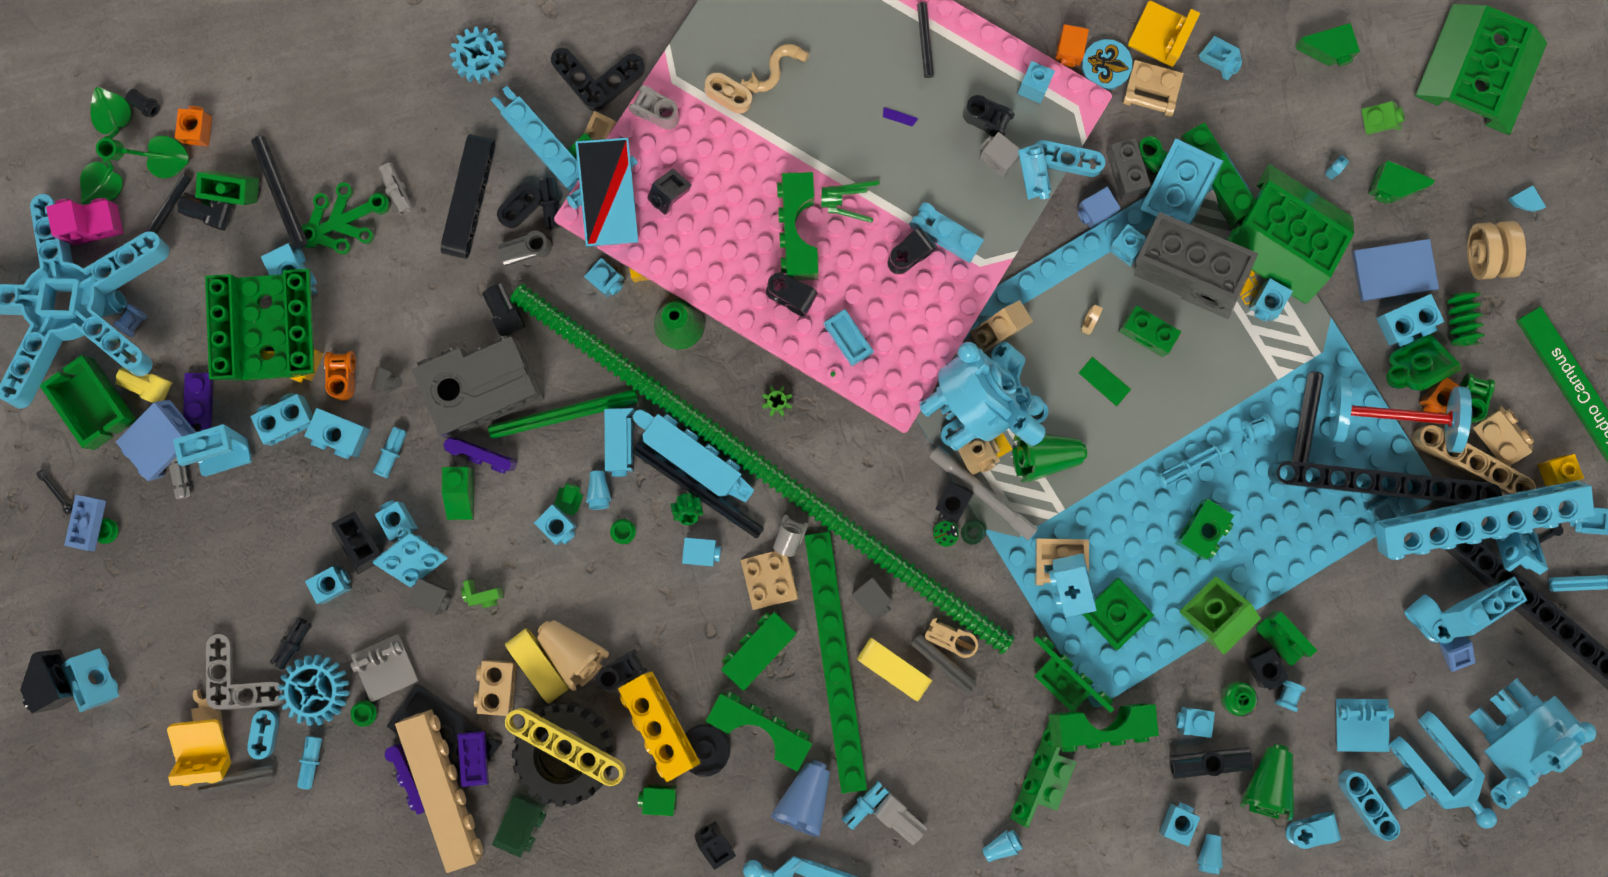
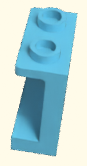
(214, 450)

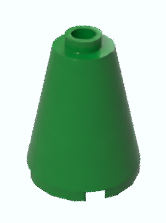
(682, 332)
(1047, 457)
(1272, 784)

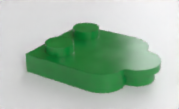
(1421, 364)

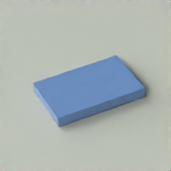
(1395, 270)

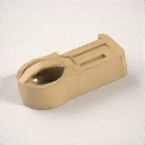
(947, 637)

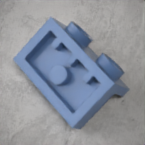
(85, 523)

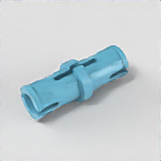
(865, 805)

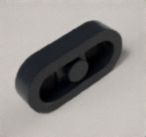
(517, 204)

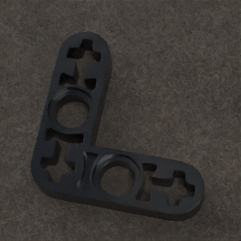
(600, 85)

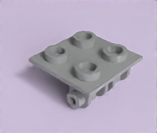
(384, 668)

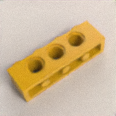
(671, 733)

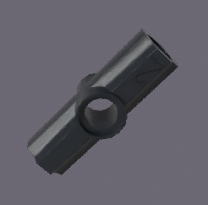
(1226, 762)

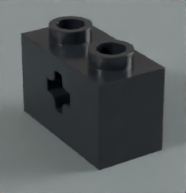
(355, 542)

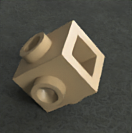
(980, 455)

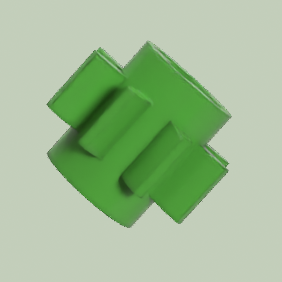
(774, 394)

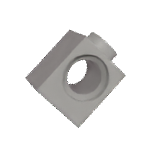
(999, 154)

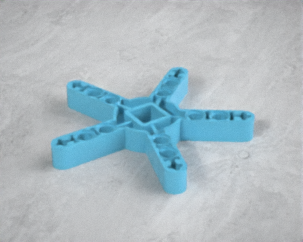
(88, 287)

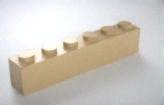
(439, 790)

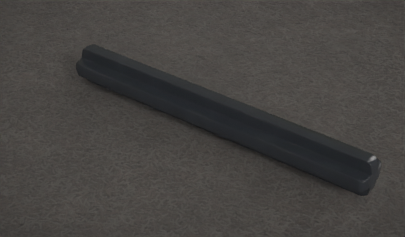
(279, 192)

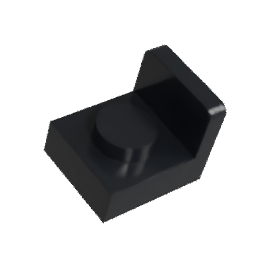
(668, 190)
(714, 845)

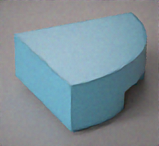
(1337, 167)
(1528, 200)

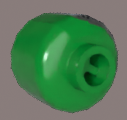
(1231, 695)

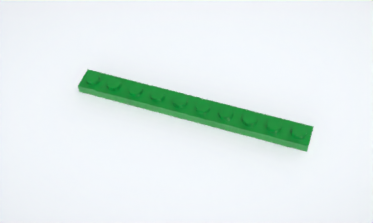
(835, 663)

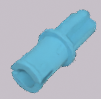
(390, 452)
(309, 761)

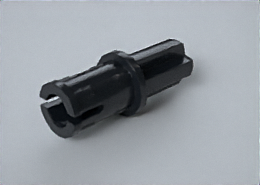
(549, 202)

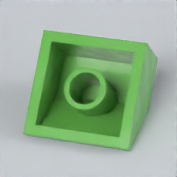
(1220, 615)

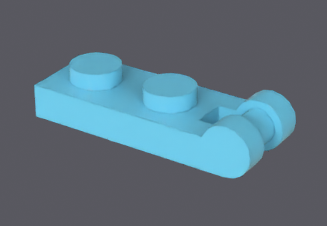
(947, 233)

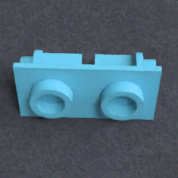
(1035, 171)

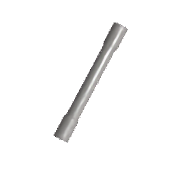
(1015, 520)

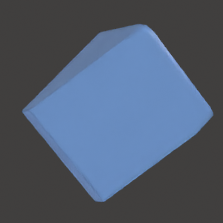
(1458, 653)

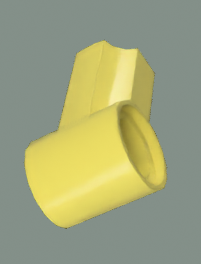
(148, 386)

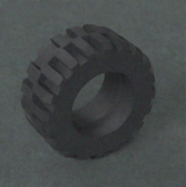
(539, 779)

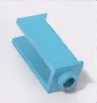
(619, 441)

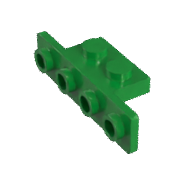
(1066, 683)
(1044, 782)

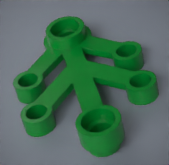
(339, 221)

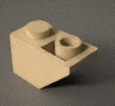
(1001, 326)

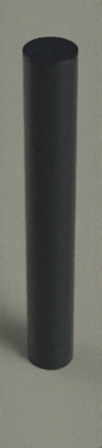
(925, 40)
(169, 204)

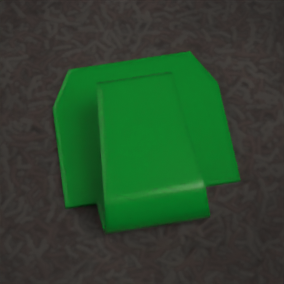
(569, 499)

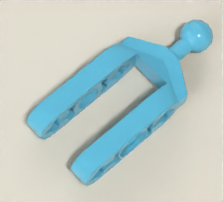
(1466, 792)
(794, 864)

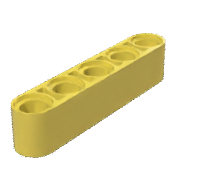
(552, 747)

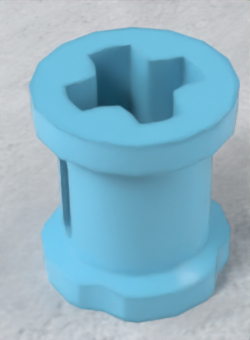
(1258, 428)
(1290, 695)

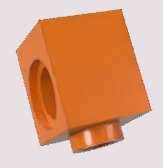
(1071, 45)
(198, 136)
(1429, 400)

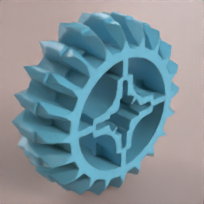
(303, 708)

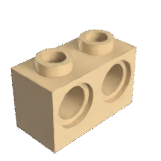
(503, 689)

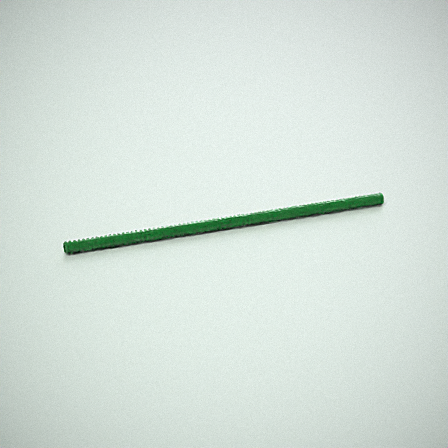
(761, 468)

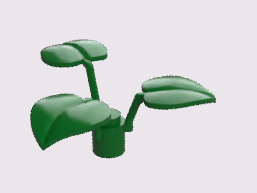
(98, 180)

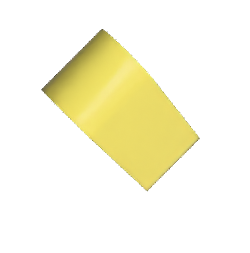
(536, 665)
(894, 669)

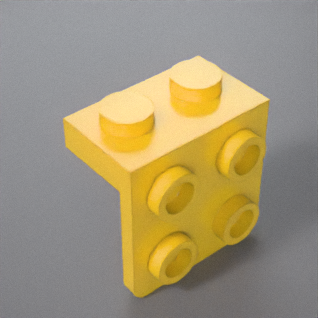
(198, 752)

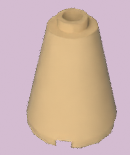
(571, 653)

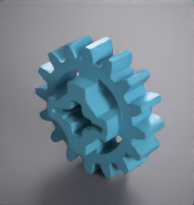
(472, 45)

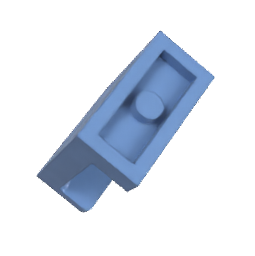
(151, 438)

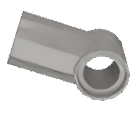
(895, 815)

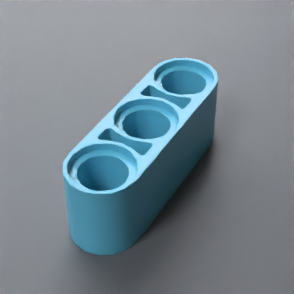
(1379, 811)

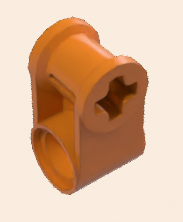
(340, 369)

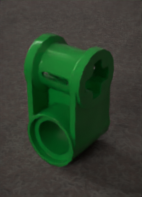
(1481, 393)

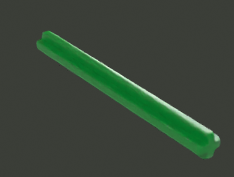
(562, 414)

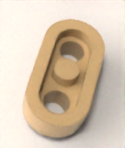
(729, 92)

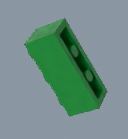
(757, 650)

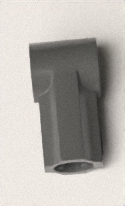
(522, 248)

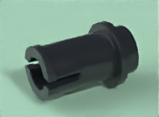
(147, 106)

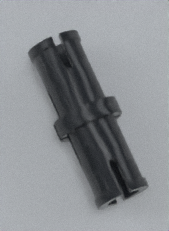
(290, 643)

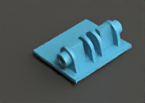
(409, 558)
(1363, 725)

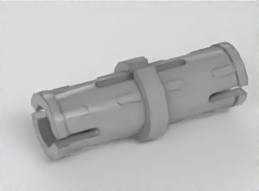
(395, 189)

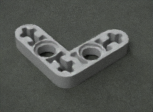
(233, 691)

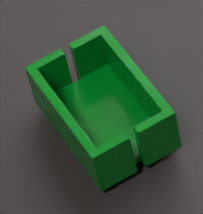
(87, 402)

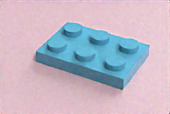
(1182, 182)

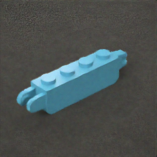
(539, 139)
(692, 457)

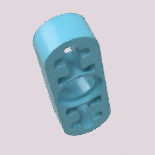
(1084, 168)

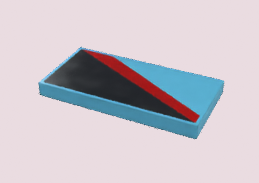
(606, 192)

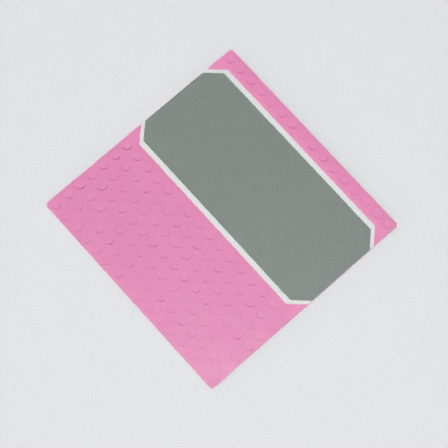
(830, 121)

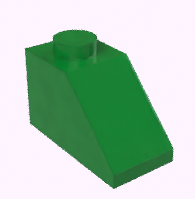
(1331, 46)
(1397, 182)
(458, 492)

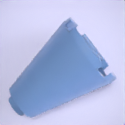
(805, 800)

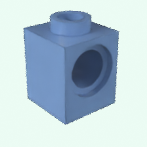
(1098, 208)

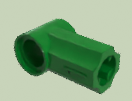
(1158, 156)

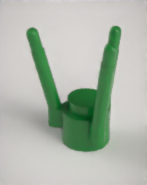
(832, 196)

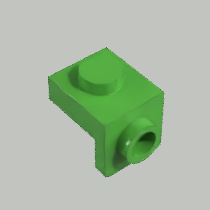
(1383, 117)
(486, 598)

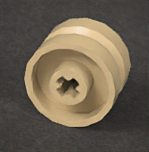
(1496, 250)

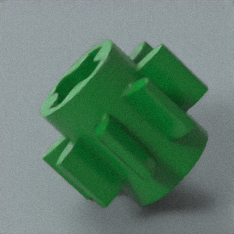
(686, 509)

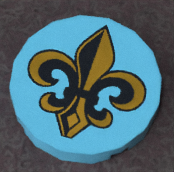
(1107, 64)

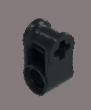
(989, 117)
(913, 249)
(794, 294)
(622, 670)

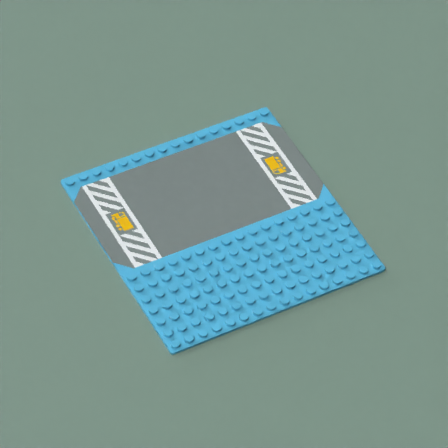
(1176, 409)

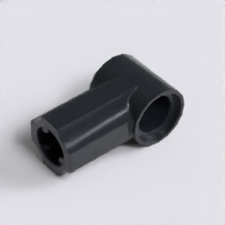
(209, 211)
(505, 315)

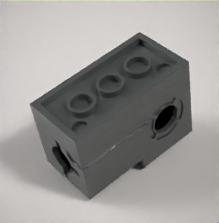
(1195, 264)
(476, 387)

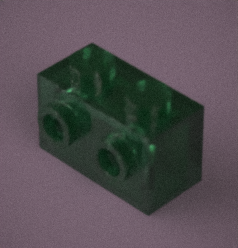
(519, 825)

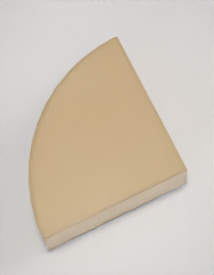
(1091, 319)

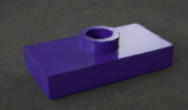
(473, 758)

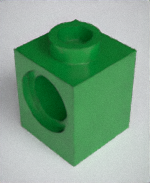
(658, 800)

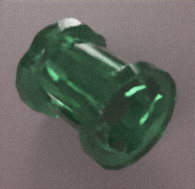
(972, 540)

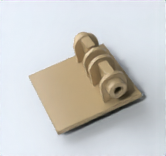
(769, 579)

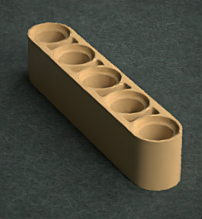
(1460, 461)

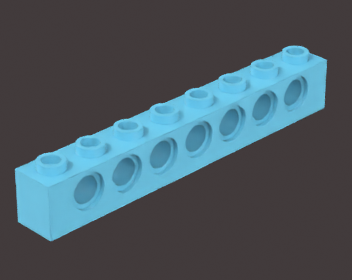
(1576, 507)

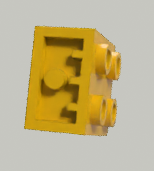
(1162, 33)

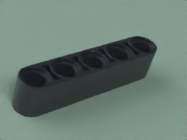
(468, 196)

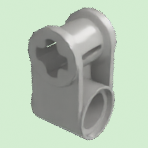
(651, 105)
(789, 536)

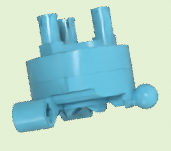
(986, 396)
(1531, 742)

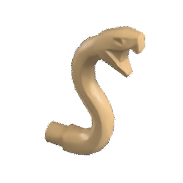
(785, 50)

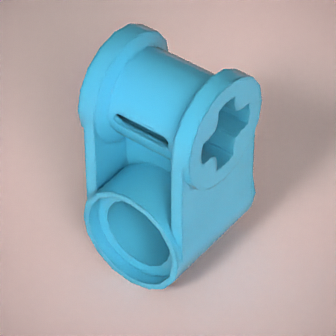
(1426, 617)
(1317, 829)

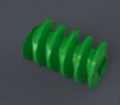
(1465, 319)

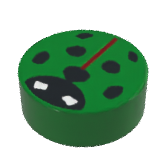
(945, 534)

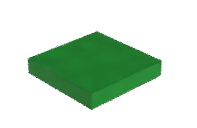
(1104, 381)
(1118, 614)

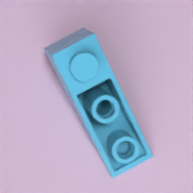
(1483, 608)

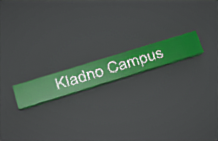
(1567, 375)

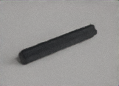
(1308, 417)

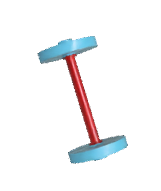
(1456, 419)

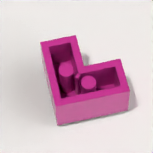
(84, 223)

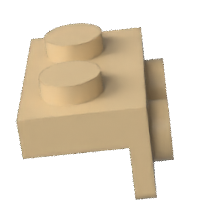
(1504, 436)

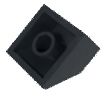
(45, 682)

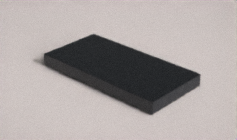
(450, 720)

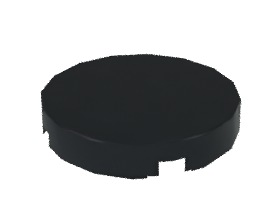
(710, 747)

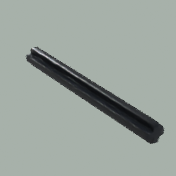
(698, 490)

